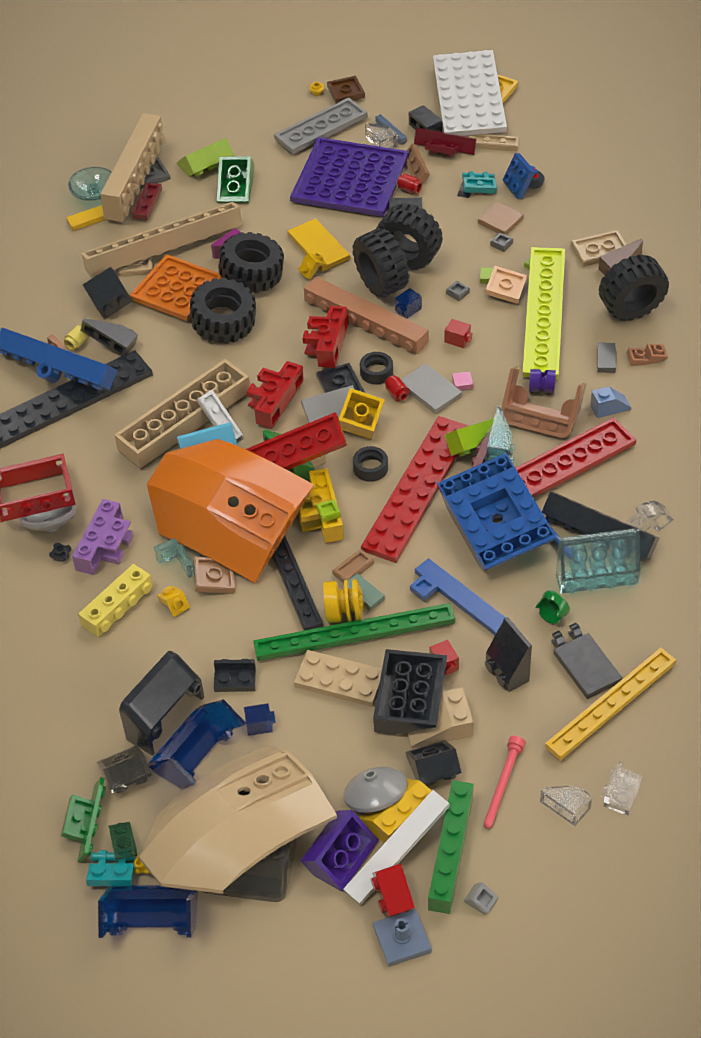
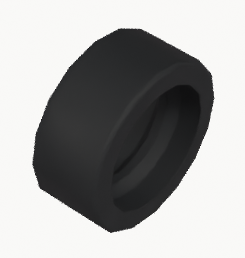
(376, 358)
(370, 452)

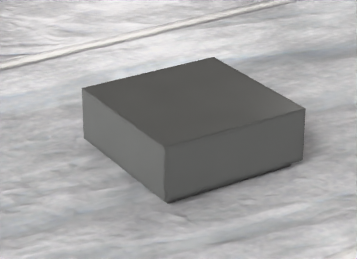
(501, 242)
(457, 290)

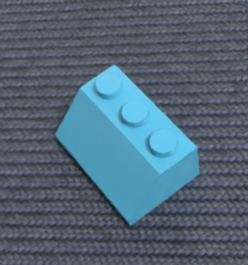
(222, 432)

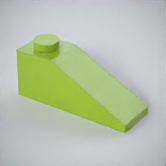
(467, 438)

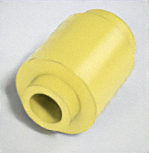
(75, 338)

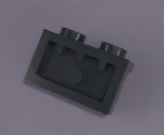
(234, 675)

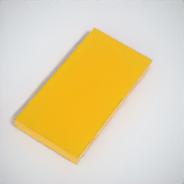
(314, 239)

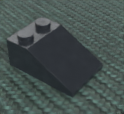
(509, 656)

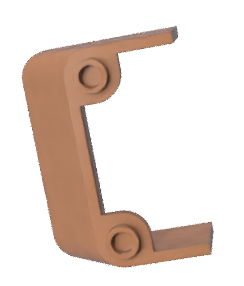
(537, 417)

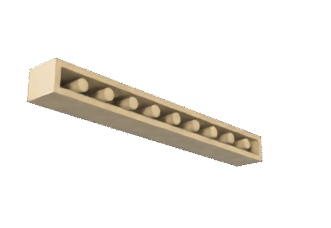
(162, 239)

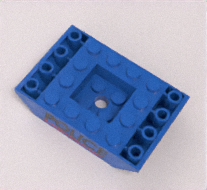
(490, 493)

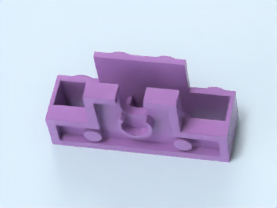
(102, 538)

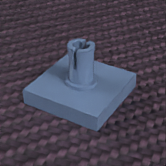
(402, 937)

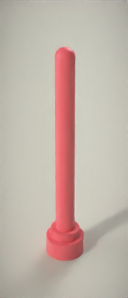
(515, 746)

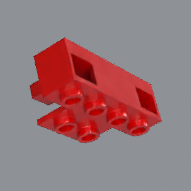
(329, 338)
(274, 393)

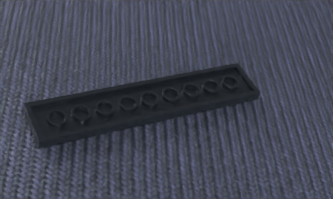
(68, 399)

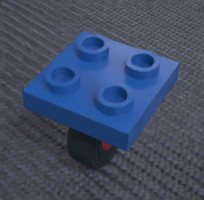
(522, 176)

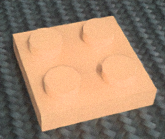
(506, 284)

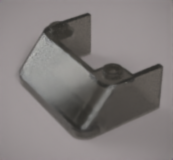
(266, 879)

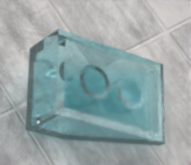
(500, 438)

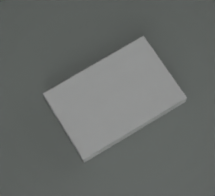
(431, 388)
(325, 404)

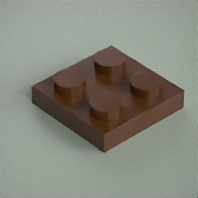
(346, 88)

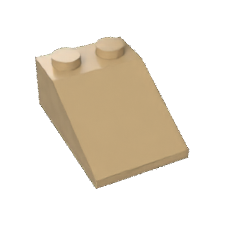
(452, 723)

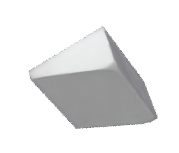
(481, 898)

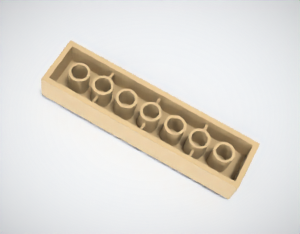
(132, 167)
(179, 414)

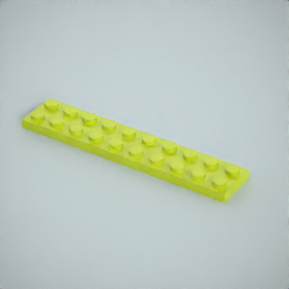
(544, 310)

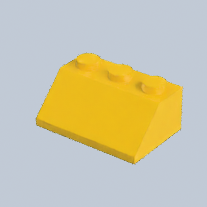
(388, 820)

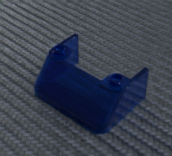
(193, 741)
(147, 907)

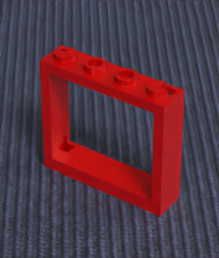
(32, 471)

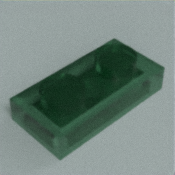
(122, 840)

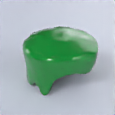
(552, 607)

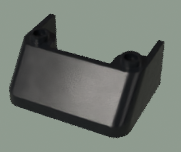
(155, 697)

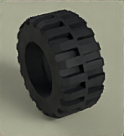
(419, 226)
(243, 249)
(381, 262)
(633, 287)
(222, 326)

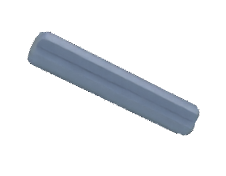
(381, 120)

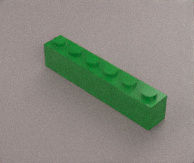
(450, 847)

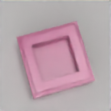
(462, 380)

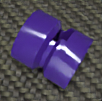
(542, 381)

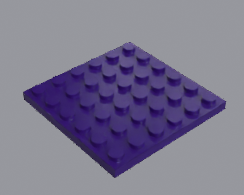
(349, 176)

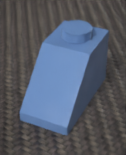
(608, 402)

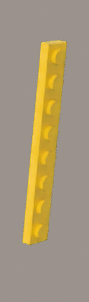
(610, 704)

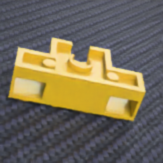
(308, 514)

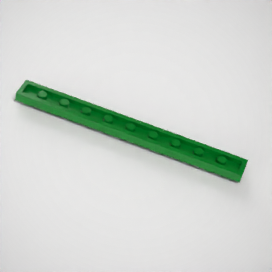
(353, 631)

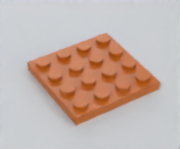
(171, 286)

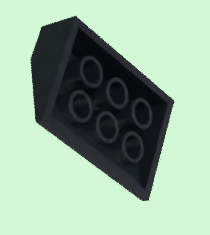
(409, 692)

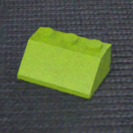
(205, 158)

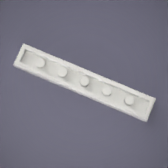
(398, 845)

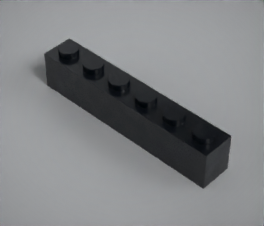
(592, 521)

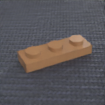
(416, 164)

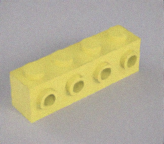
(115, 600)

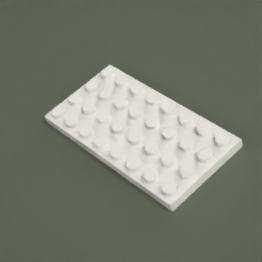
(469, 93)

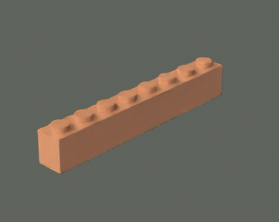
(368, 315)

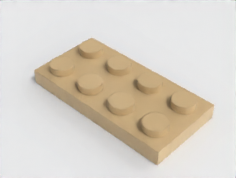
(339, 678)

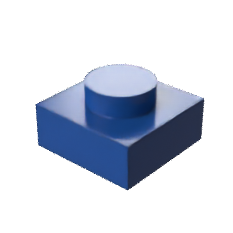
(423, 587)

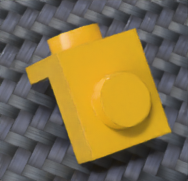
(310, 264)
(174, 599)

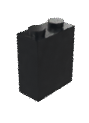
(107, 293)

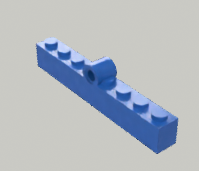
(55, 361)

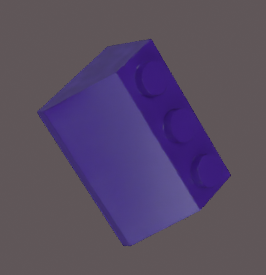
(340, 849)

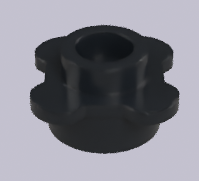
(60, 552)

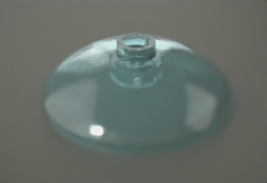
(88, 183)

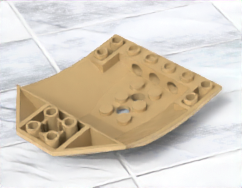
(216, 835)

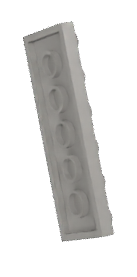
(320, 125)

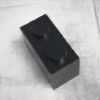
(425, 119)

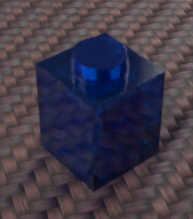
(408, 303)
(259, 719)

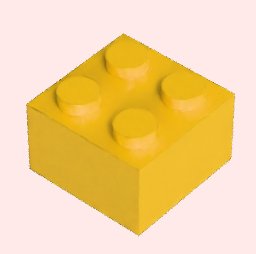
(360, 413)

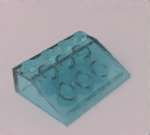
(598, 561)

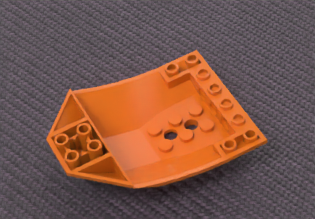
(192, 506)

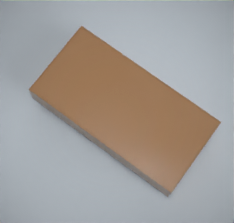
(354, 564)

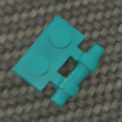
(479, 182)
(109, 873)

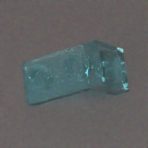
(170, 550)

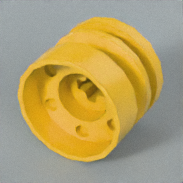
(342, 600)

